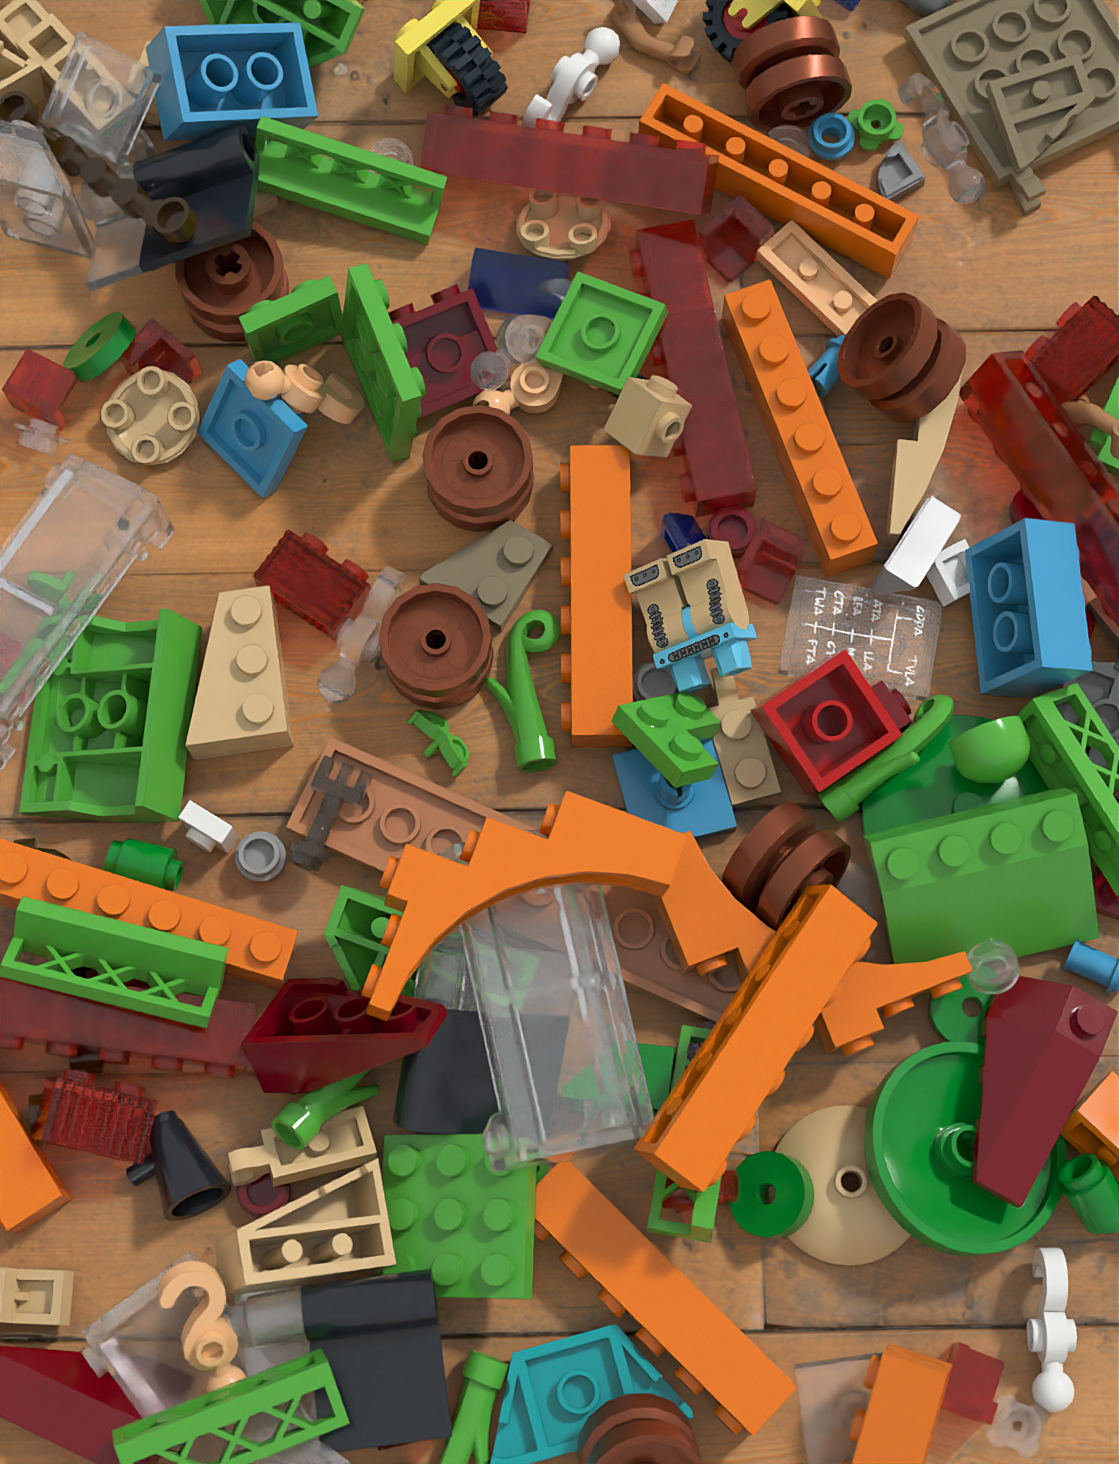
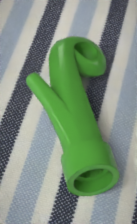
(520, 703)
(847, 792)
(302, 1120)
(473, 1409)

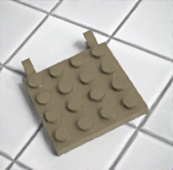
(996, 38)

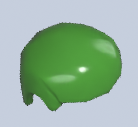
(991, 750)

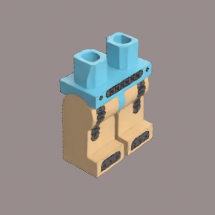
(694, 613)

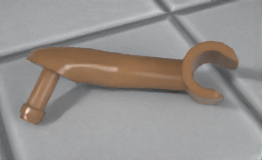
(678, 56)
(1084, 413)

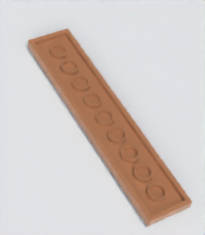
(420, 813)

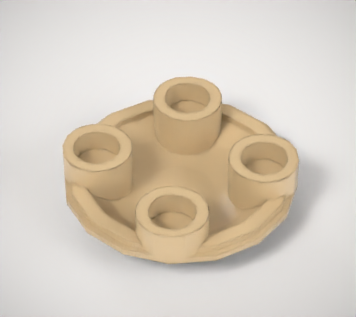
(562, 224)
(151, 416)

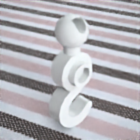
(574, 76)
(1051, 1332)

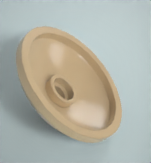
(842, 1224)

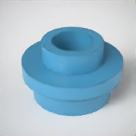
(834, 125)

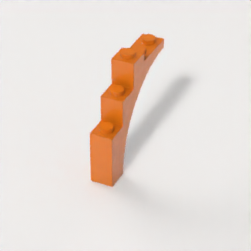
(437, 894)
(712, 925)

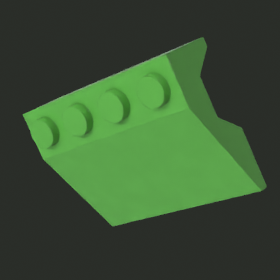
(115, 724)
(986, 875)

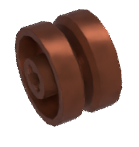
(792, 72)
(229, 281)
(901, 357)
(500, 452)
(439, 617)
(781, 860)
(638, 1431)

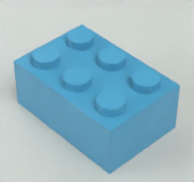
(230, 78)
(1028, 609)

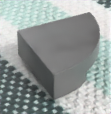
(898, 174)

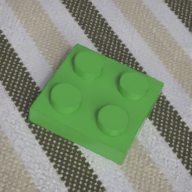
(293, 322)
(601, 333)

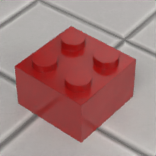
(826, 722)

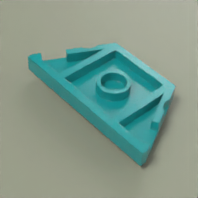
(561, 1384)

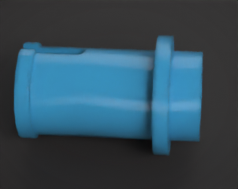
(824, 370)
(1094, 966)

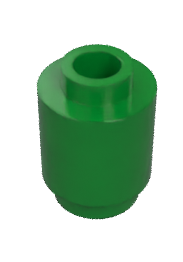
(145, 863)
(1091, 1192)

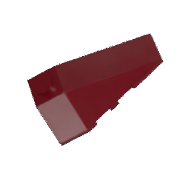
(322, 1035)
(1035, 1066)
(65, 1401)

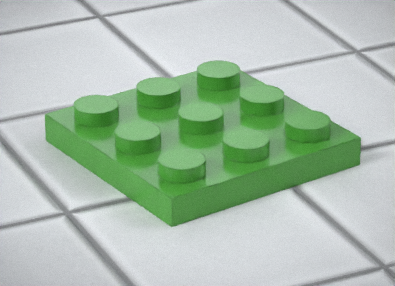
(380, 362)
(459, 1216)

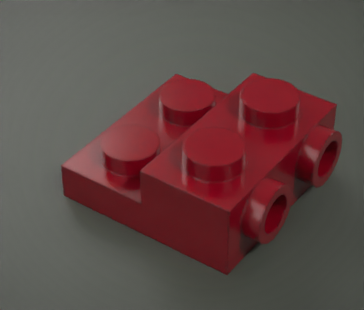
(444, 344)

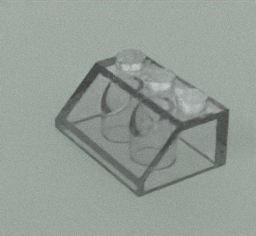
(36, 195)

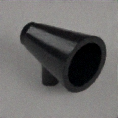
(184, 1172)

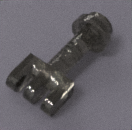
(310, 853)

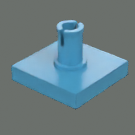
(251, 433)
(696, 807)

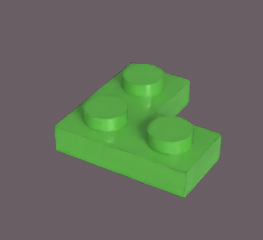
(670, 734)

